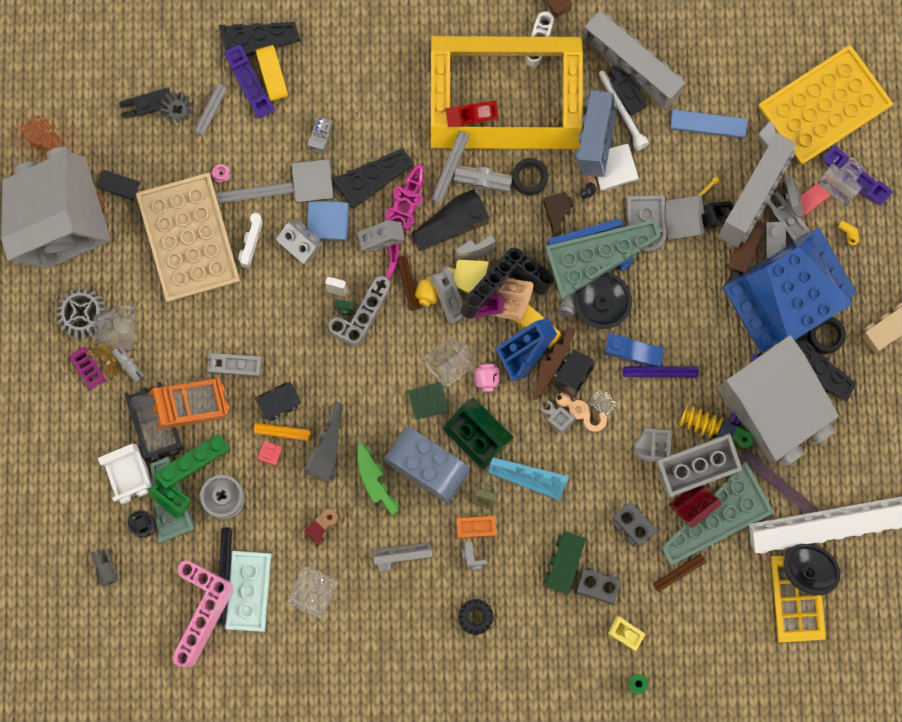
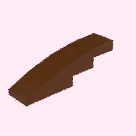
(549, 368)

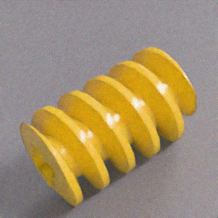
(700, 421)

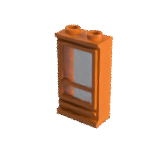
(189, 403)

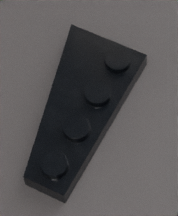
(259, 35)
(365, 181)
(830, 377)

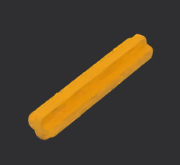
(281, 431)

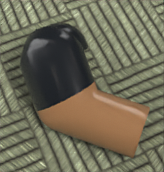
(590, 188)

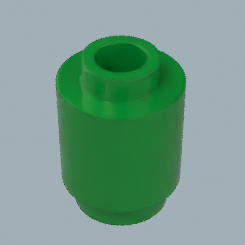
(631, 684)

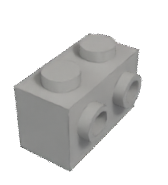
(299, 241)

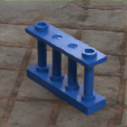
(607, 226)

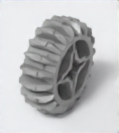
(75, 318)

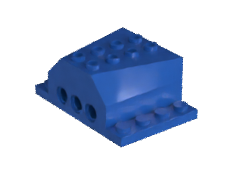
(791, 291)

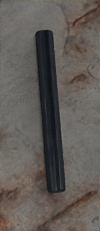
(224, 564)

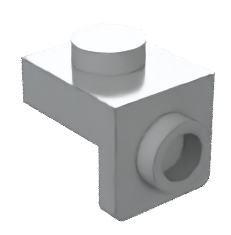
(468, 555)

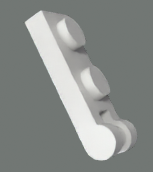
(250, 239)

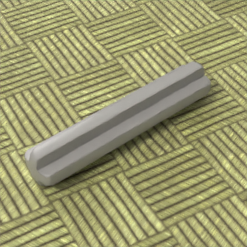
(210, 110)

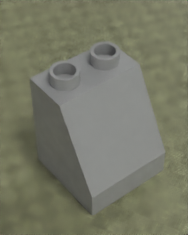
(51, 211)
(780, 402)

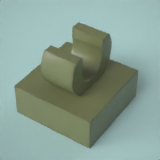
(484, 497)

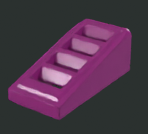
(79, 353)

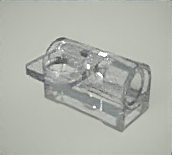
(842, 182)

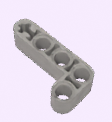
(363, 310)

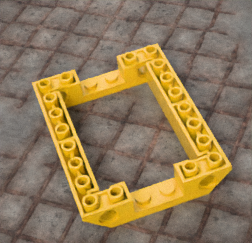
(507, 137)

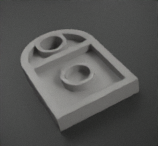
(645, 209)

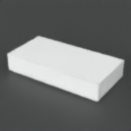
(336, 286)

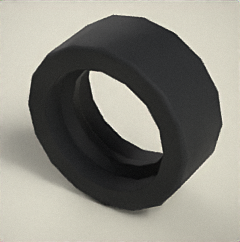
(530, 191)
(828, 349)

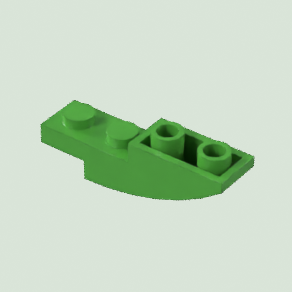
(370, 474)

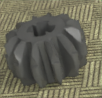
(179, 100)

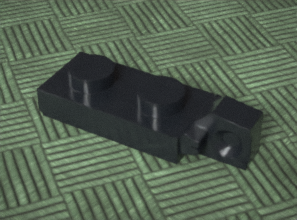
(627, 91)

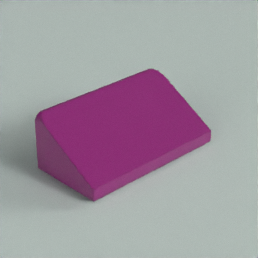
(493, 307)

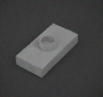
(793, 196)

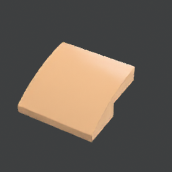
(516, 298)

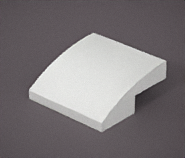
(619, 168)

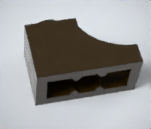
(556, 208)

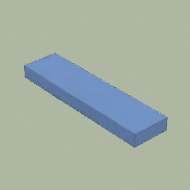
(708, 124)

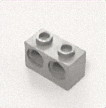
(381, 236)

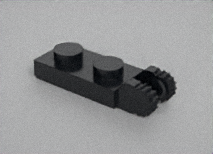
(144, 103)

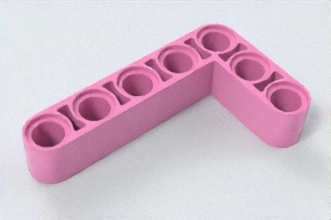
(202, 612)

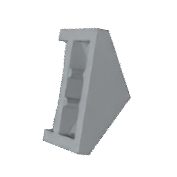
(653, 444)

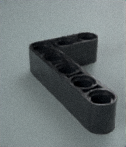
(513, 263)

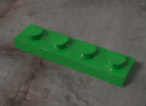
(191, 462)

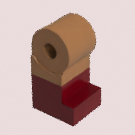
(321, 524)

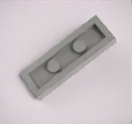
(385, 556)

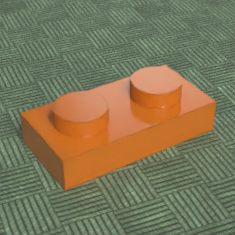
(476, 527)

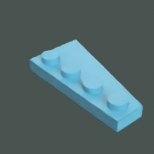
(529, 477)

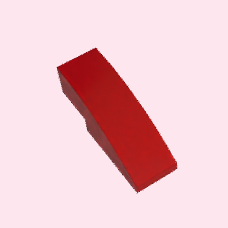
(472, 113)

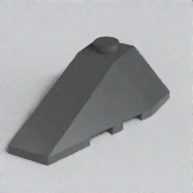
(324, 458)

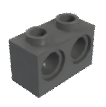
(638, 520)
(597, 591)

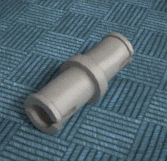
(127, 363)

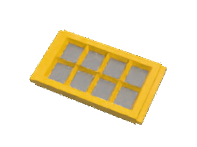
(797, 613)

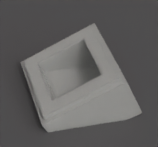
(767, 134)

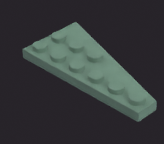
(589, 257)
(741, 505)

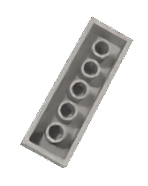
(633, 59)
(758, 191)

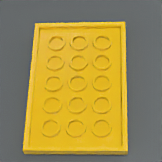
(826, 104)

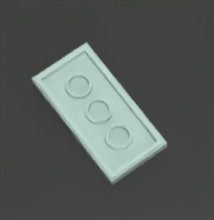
(250, 591)

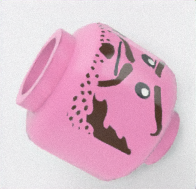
(487, 377)

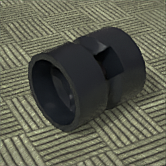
(141, 524)

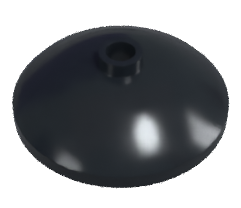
(610, 290)
(811, 569)

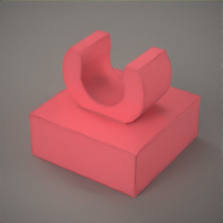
(270, 453)

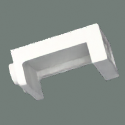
(127, 473)

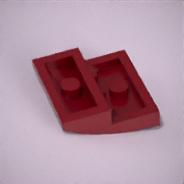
(695, 505)

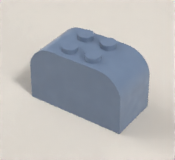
(427, 465)

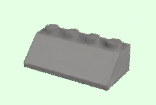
(698, 465)

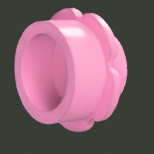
(220, 168)

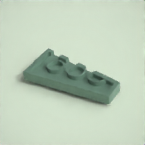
(167, 524)

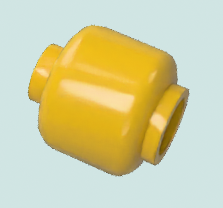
(426, 293)

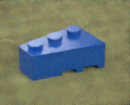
(525, 348)

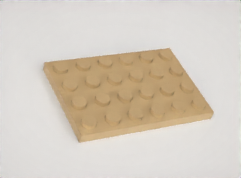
(188, 237)

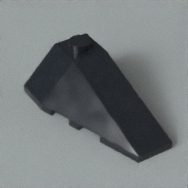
(454, 219)

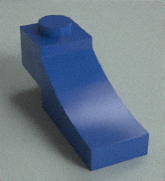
(633, 351)

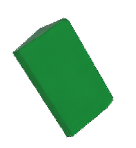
(171, 500)

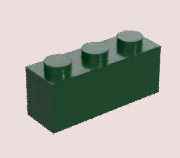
(564, 563)

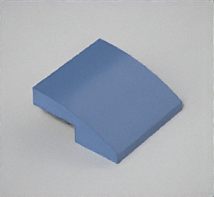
(328, 220)

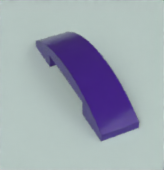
(248, 81)
(872, 190)

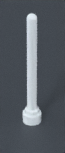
(639, 140)

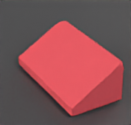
(813, 198)

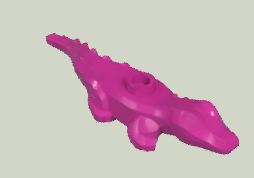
(403, 209)

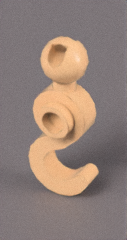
(580, 410)

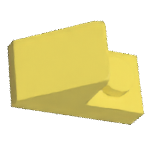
(626, 633)

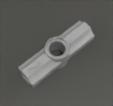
(483, 178)

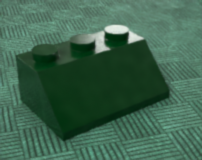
(478, 432)

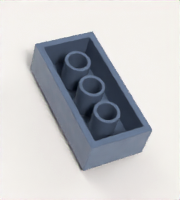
(597, 133)

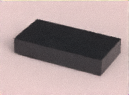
(119, 185)

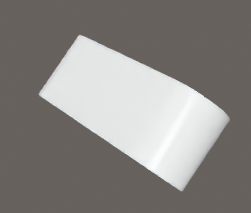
(540, 31)

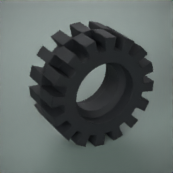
(467, 608)

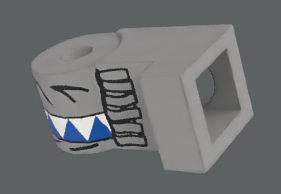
(320, 135)

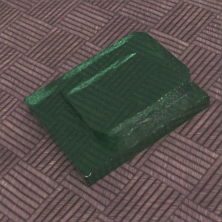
(428, 401)

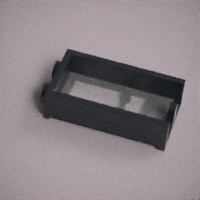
(152, 441)

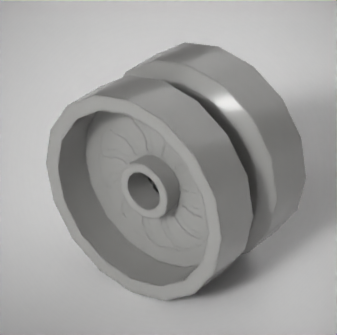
(214, 489)

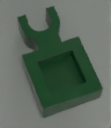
(344, 307)

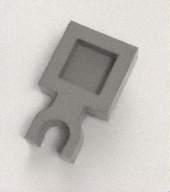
(559, 418)

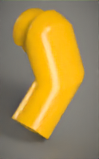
(851, 232)

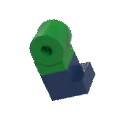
(740, 437)

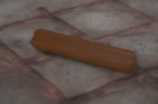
(408, 283)
(678, 573)

